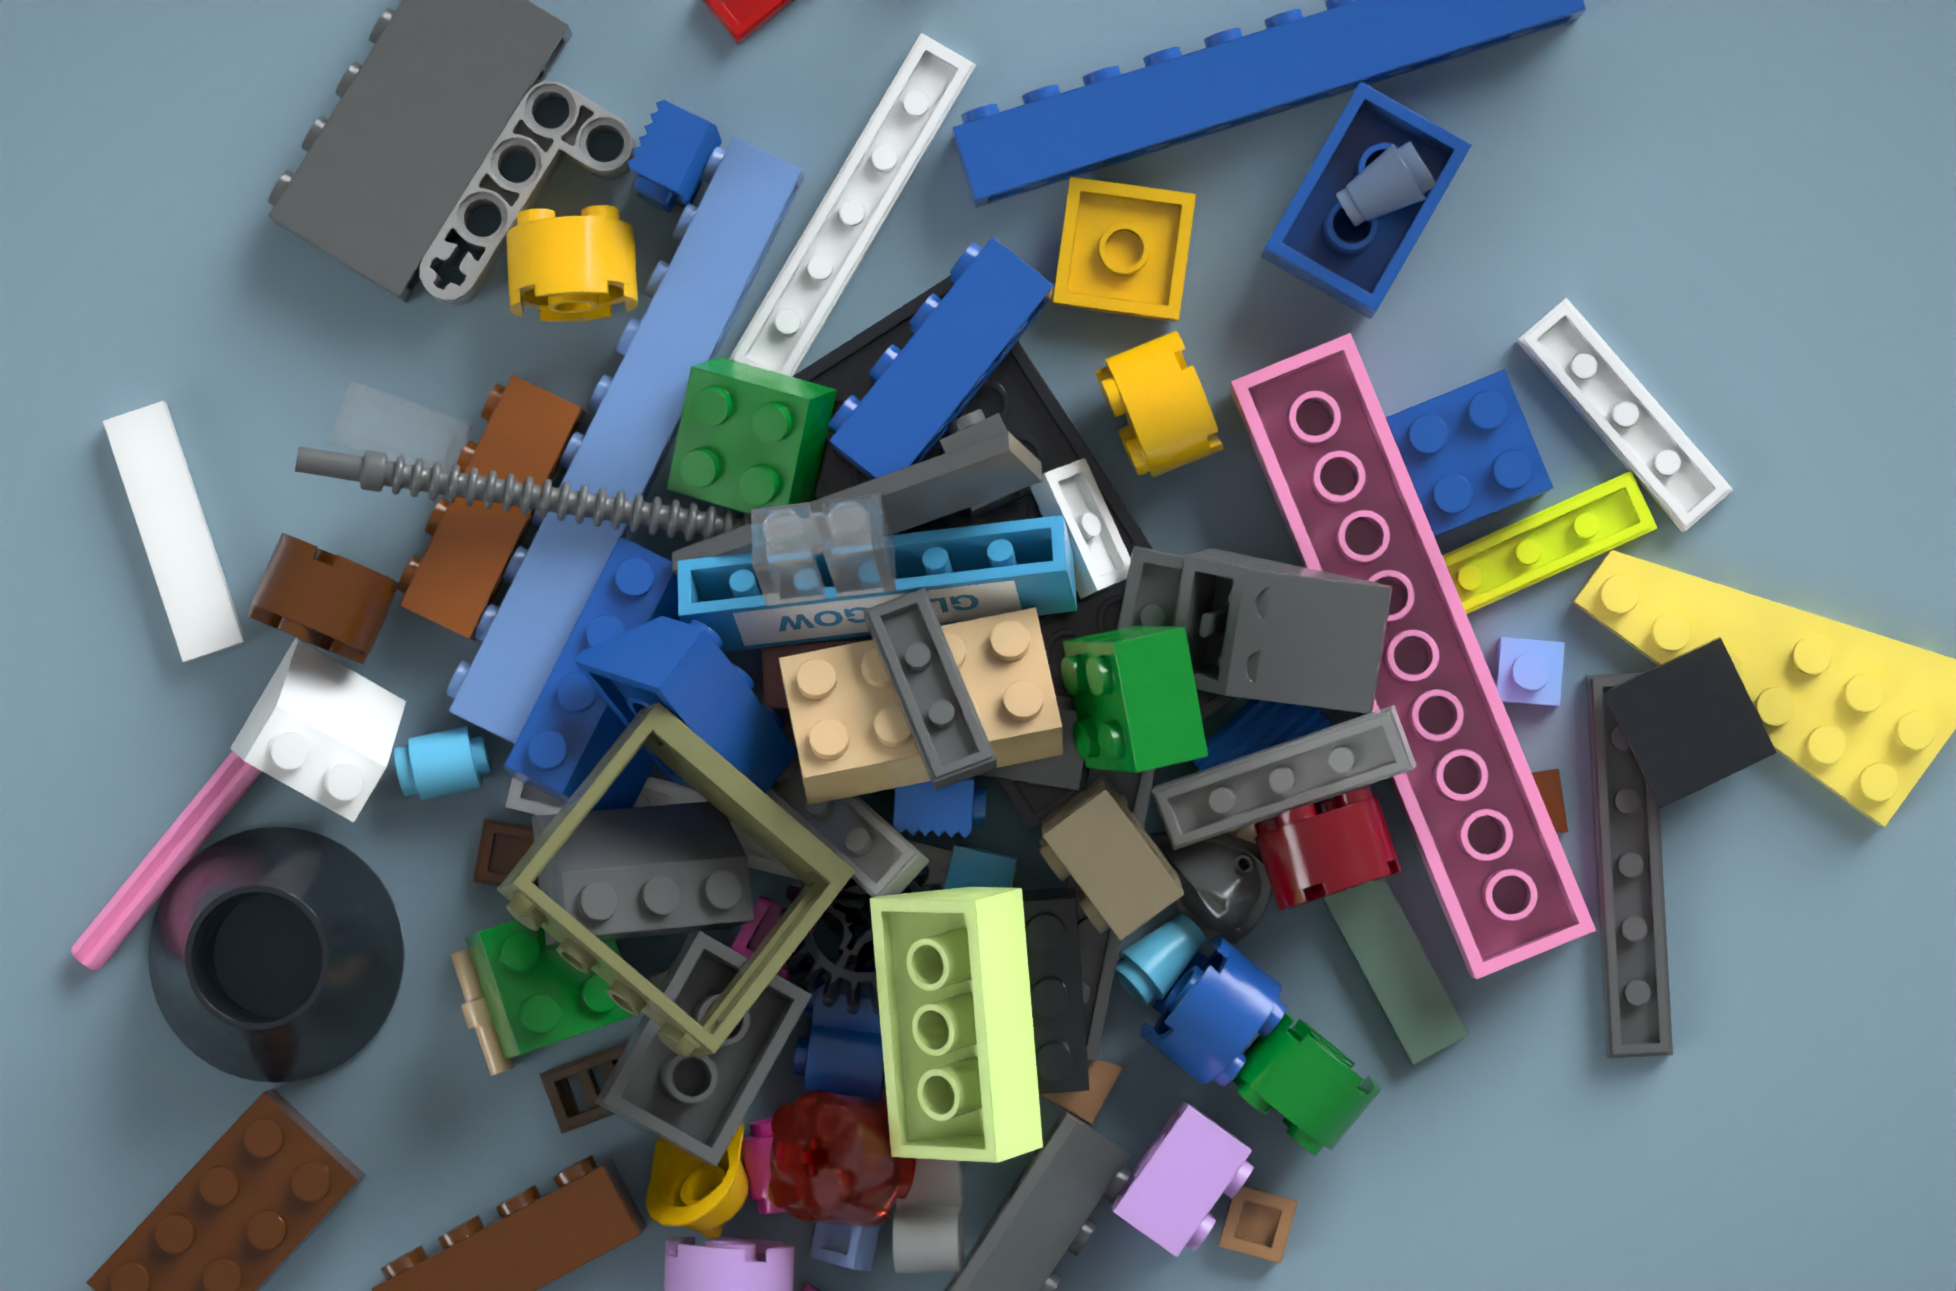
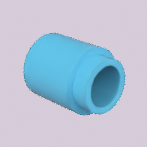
(442, 763)

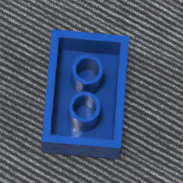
(1315, 232)

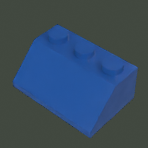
(697, 684)

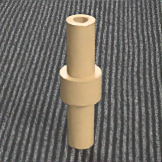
(478, 1015)

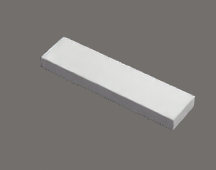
(1624, 415)
(174, 531)

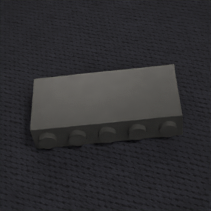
(413, 131)

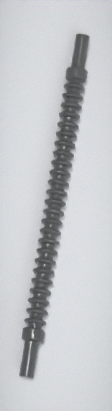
(376, 471)

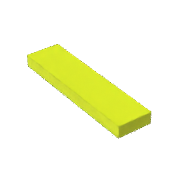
(1549, 542)

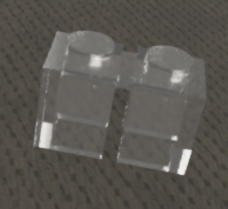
(849, 532)

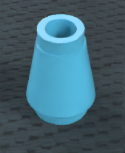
(1158, 959)

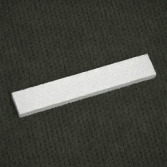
(854, 208)

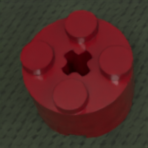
(1326, 848)

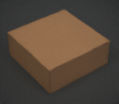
(1258, 1223)

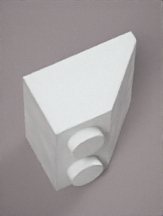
(322, 730)

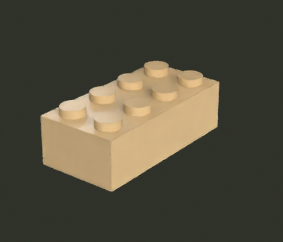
(854, 731)

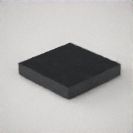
(1689, 722)

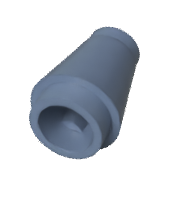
(1387, 185)

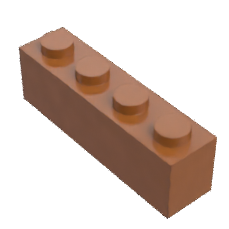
(475, 544)

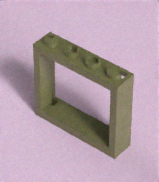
(747, 808)

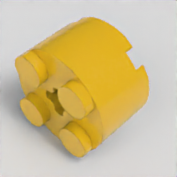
(571, 264)
(1162, 406)

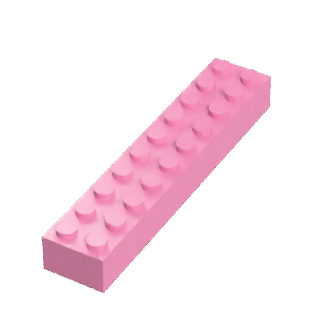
(1472, 788)

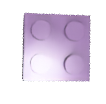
(1183, 1179)

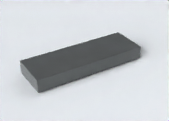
(930, 689)

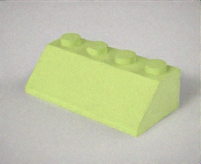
(956, 1024)

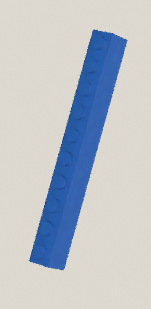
(1228, 85)

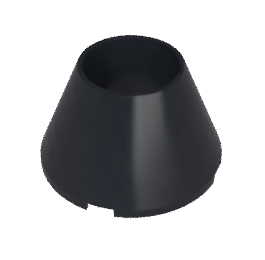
(357, 937)

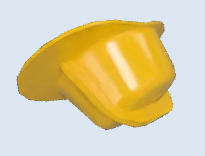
(697, 1194)

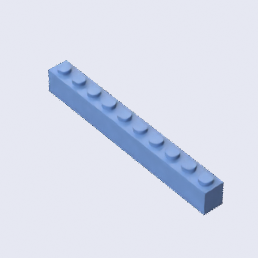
(630, 432)

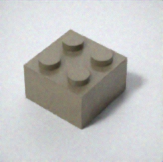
(1110, 858)

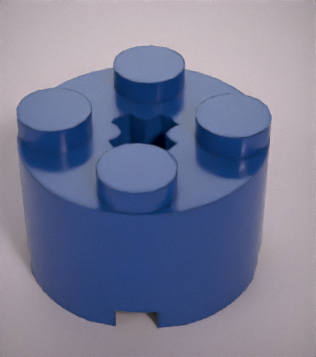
(1215, 1013)

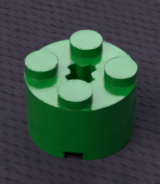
(1304, 1082)

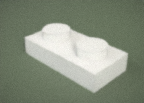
(1094, 538)

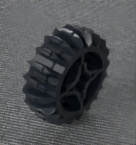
(844, 975)

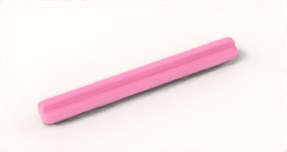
(164, 862)

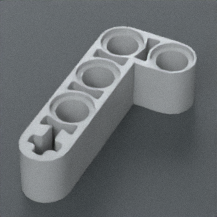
(491, 188)
(931, 1220)

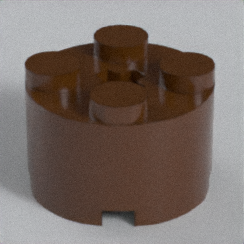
(323, 598)

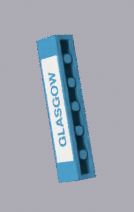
(963, 570)

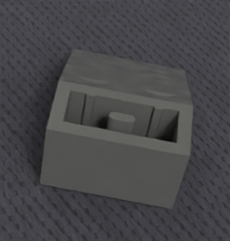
(1282, 631)

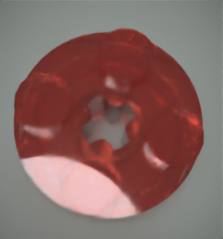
(836, 1160)

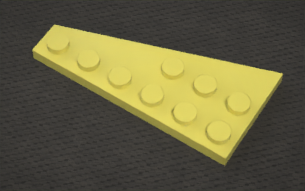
(1832, 696)

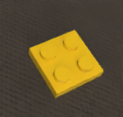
(1124, 249)

